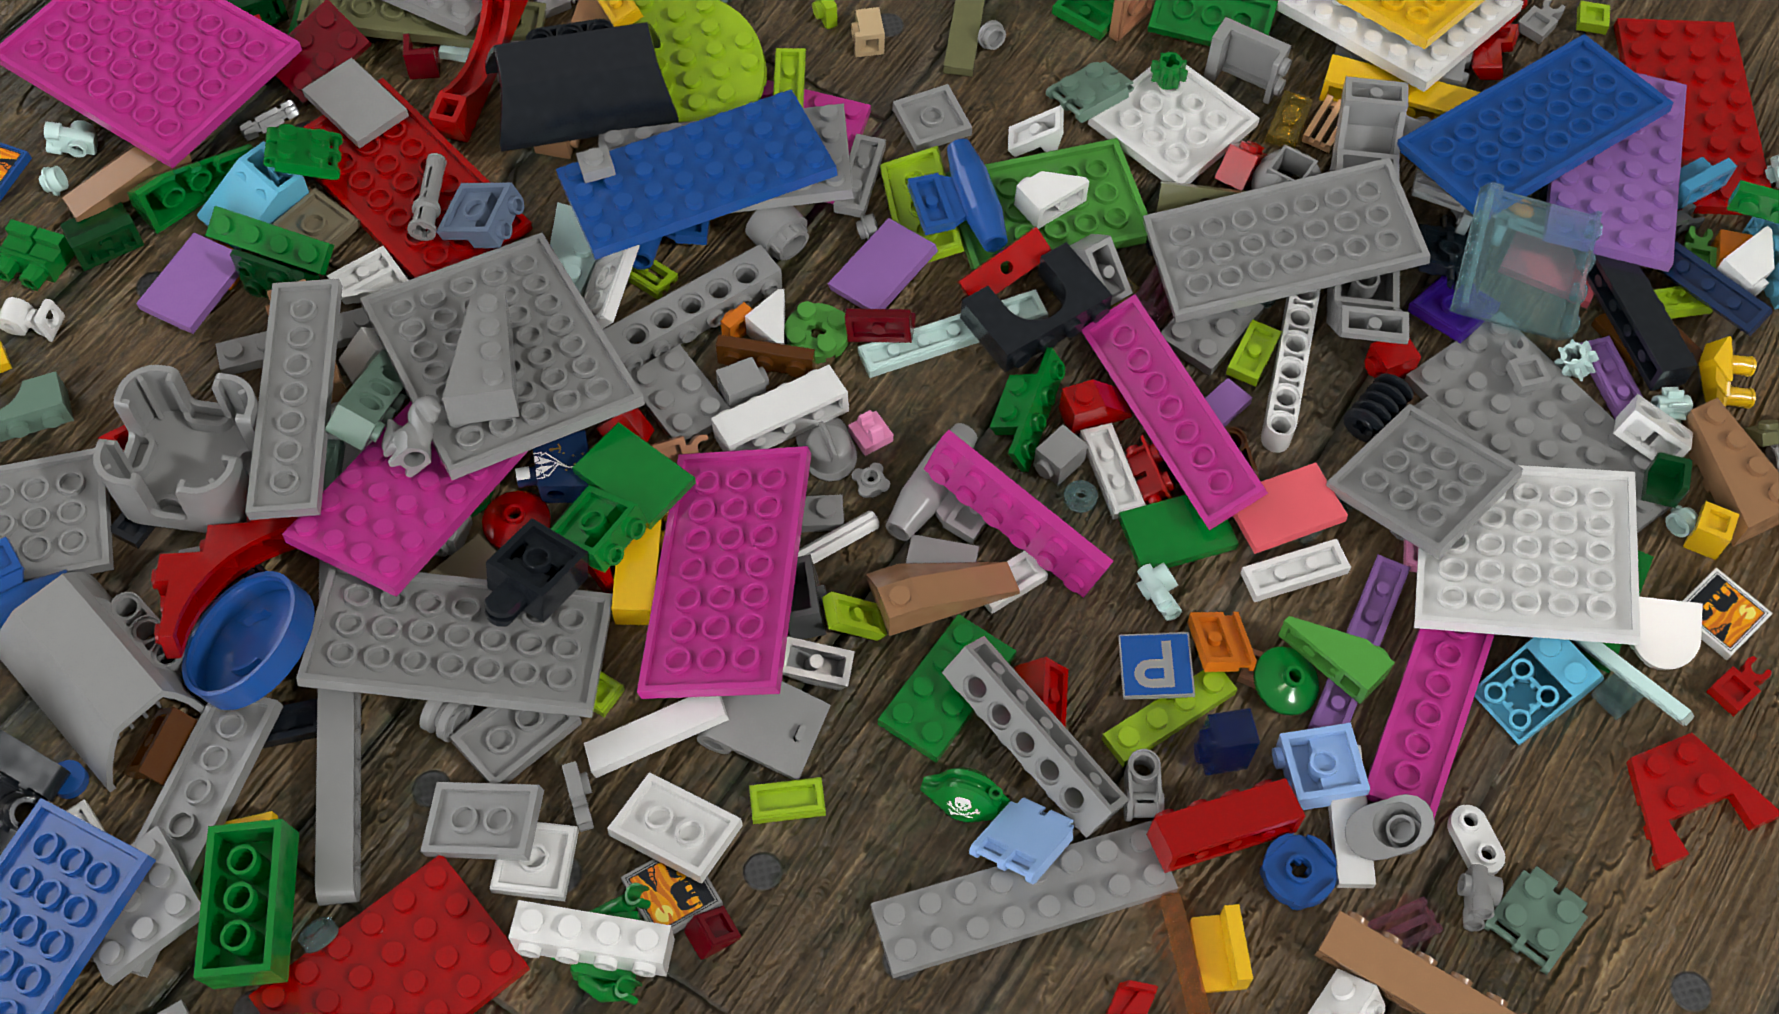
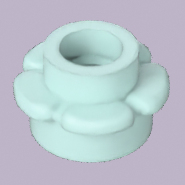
(53, 180)
(1681, 521)

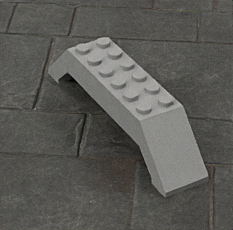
(1368, 131)

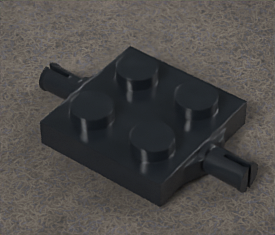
(1445, 249)

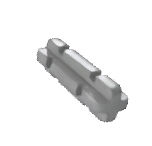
(269, 118)

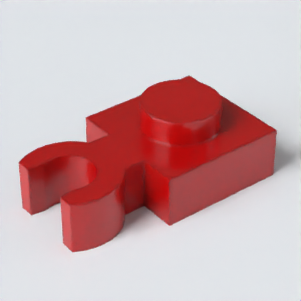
(1738, 687)

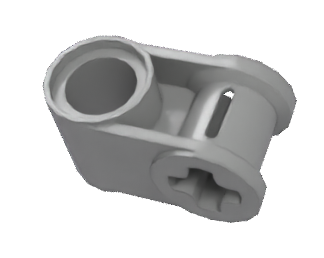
(1143, 792)

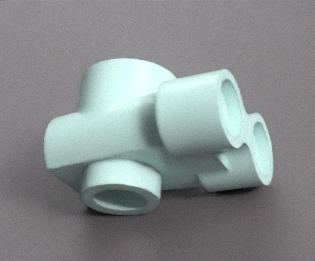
(76, 140)
(1156, 586)

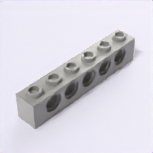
(740, 280)
(1035, 736)

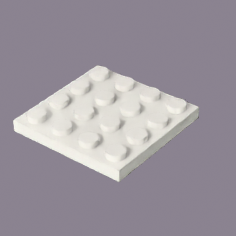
(1178, 129)

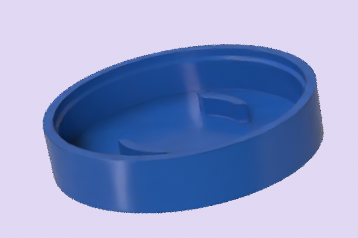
(248, 640)

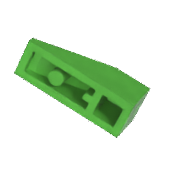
(1342, 657)

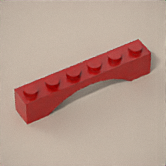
(463, 99)

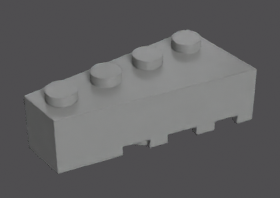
(483, 367)

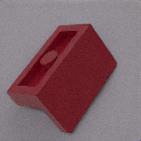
(880, 325)

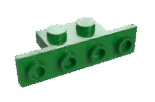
(1026, 408)

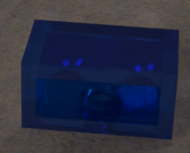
(1227, 742)

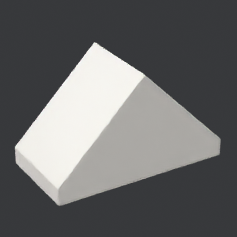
(768, 319)
(360, 353)

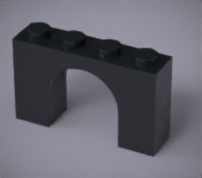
(1016, 339)

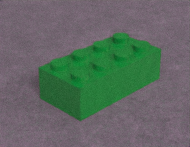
(247, 904)

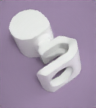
(19, 316)

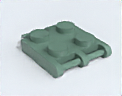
(1091, 89)
(1538, 917)

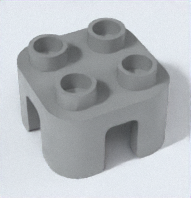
(182, 455)

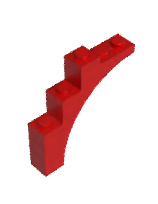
(195, 578)

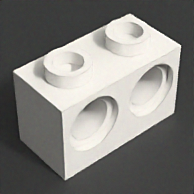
(1652, 430)

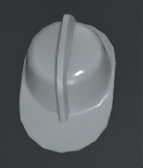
(831, 450)
(1390, 827)

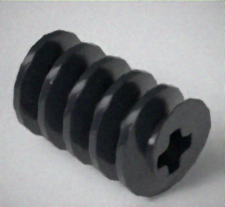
(1377, 406)

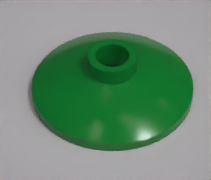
(1277, 688)

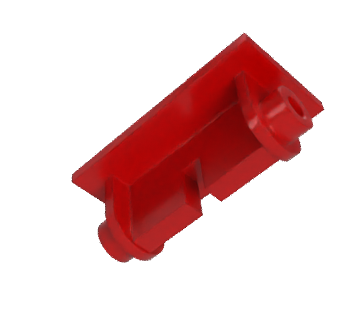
(1145, 460)

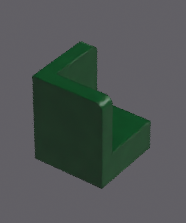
(1666, 479)

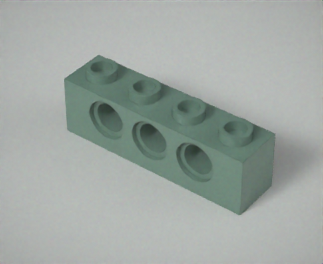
(368, 404)

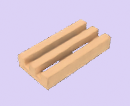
(1307, 136)

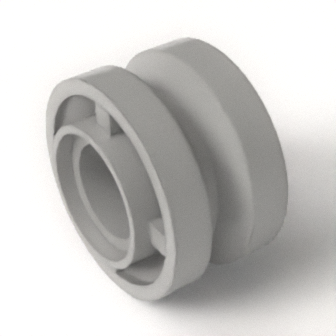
(444, 718)

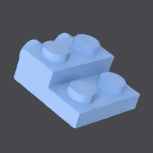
(1321, 765)

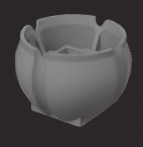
(1283, 161)

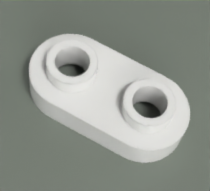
(1474, 839)

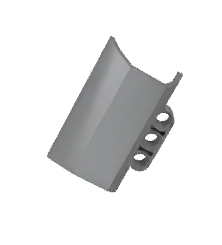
(90, 664)

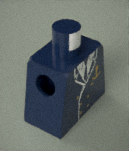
(554, 469)

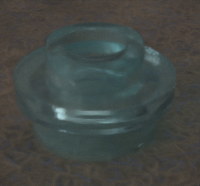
(1079, 504)

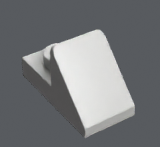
(1038, 131)

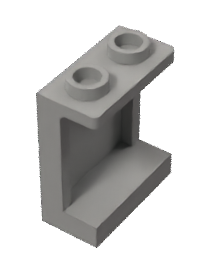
(1249, 57)

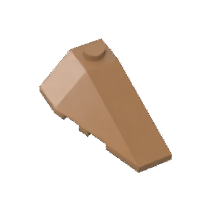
(113, 181)

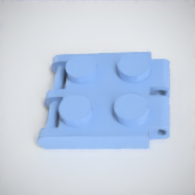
(1024, 839)

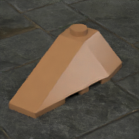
(928, 592)

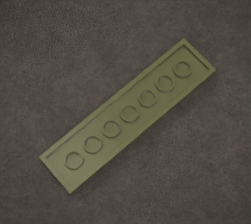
(387, 21)

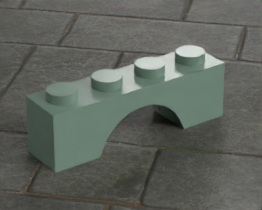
(39, 405)

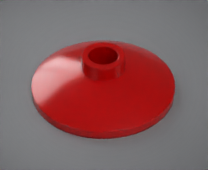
(496, 521)

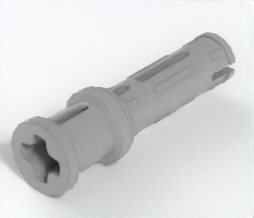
(426, 207)

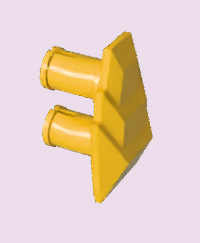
(1717, 372)

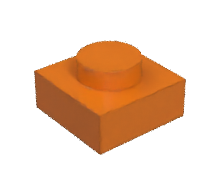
(734, 322)

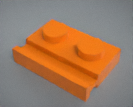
(1221, 641)

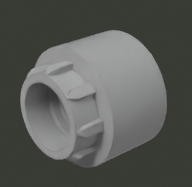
(779, 231)

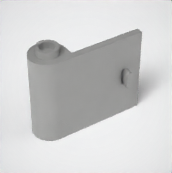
(765, 729)

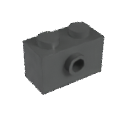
(807, 603)

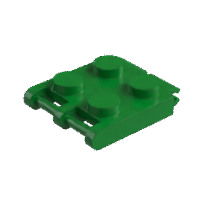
(303, 151)

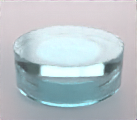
(318, 934)

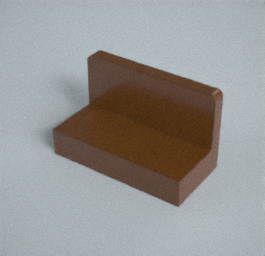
(161, 746)

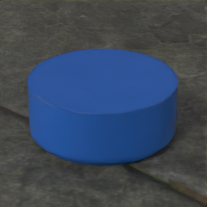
(76, 782)

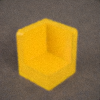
(1712, 530)

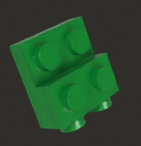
(601, 526)

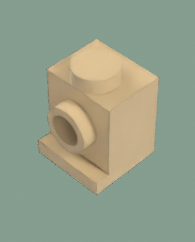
(868, 32)

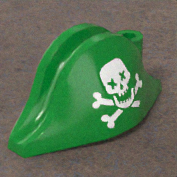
(965, 794)

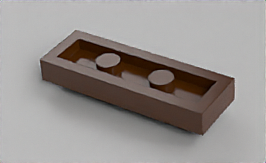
(771, 356)

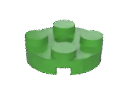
(817, 316)

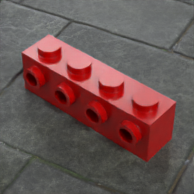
(1224, 824)

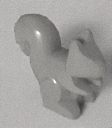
(412, 442)

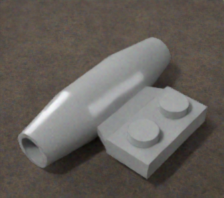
(924, 498)

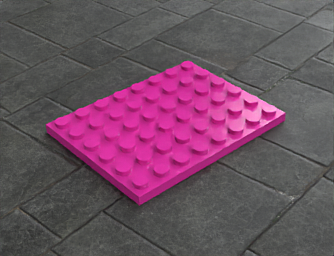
(149, 67)

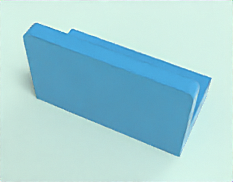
(1702, 178)

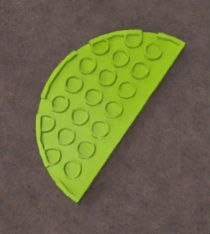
(706, 55)

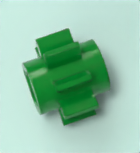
(1169, 70)

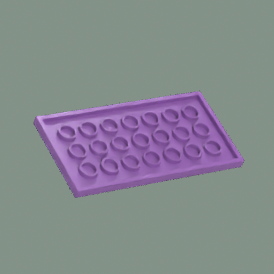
(1633, 187)

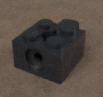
(519, 574)

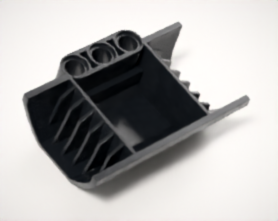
(579, 83)

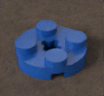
(1298, 891)

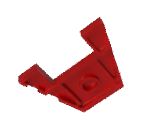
(1684, 779)

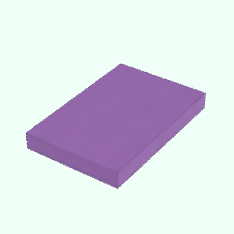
(883, 266)
(190, 284)

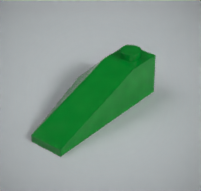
(180, 191)

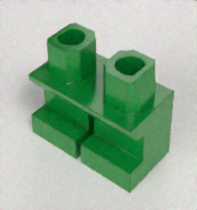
(34, 253)

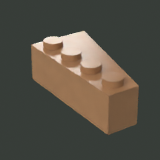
(1734, 469)

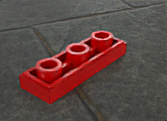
(1019, 255)

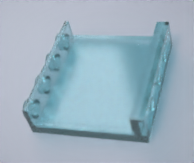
(1526, 263)

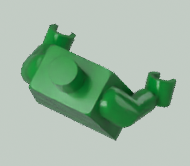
(617, 984)

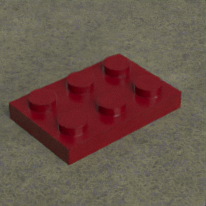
(325, 42)

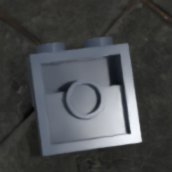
(482, 214)

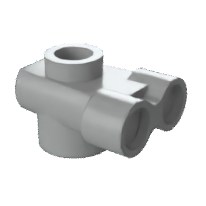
(1480, 894)

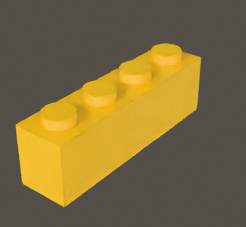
(637, 577)

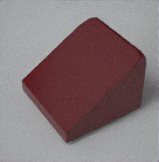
(711, 932)

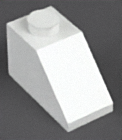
(1049, 196)
(1751, 262)

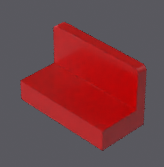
(1048, 682)

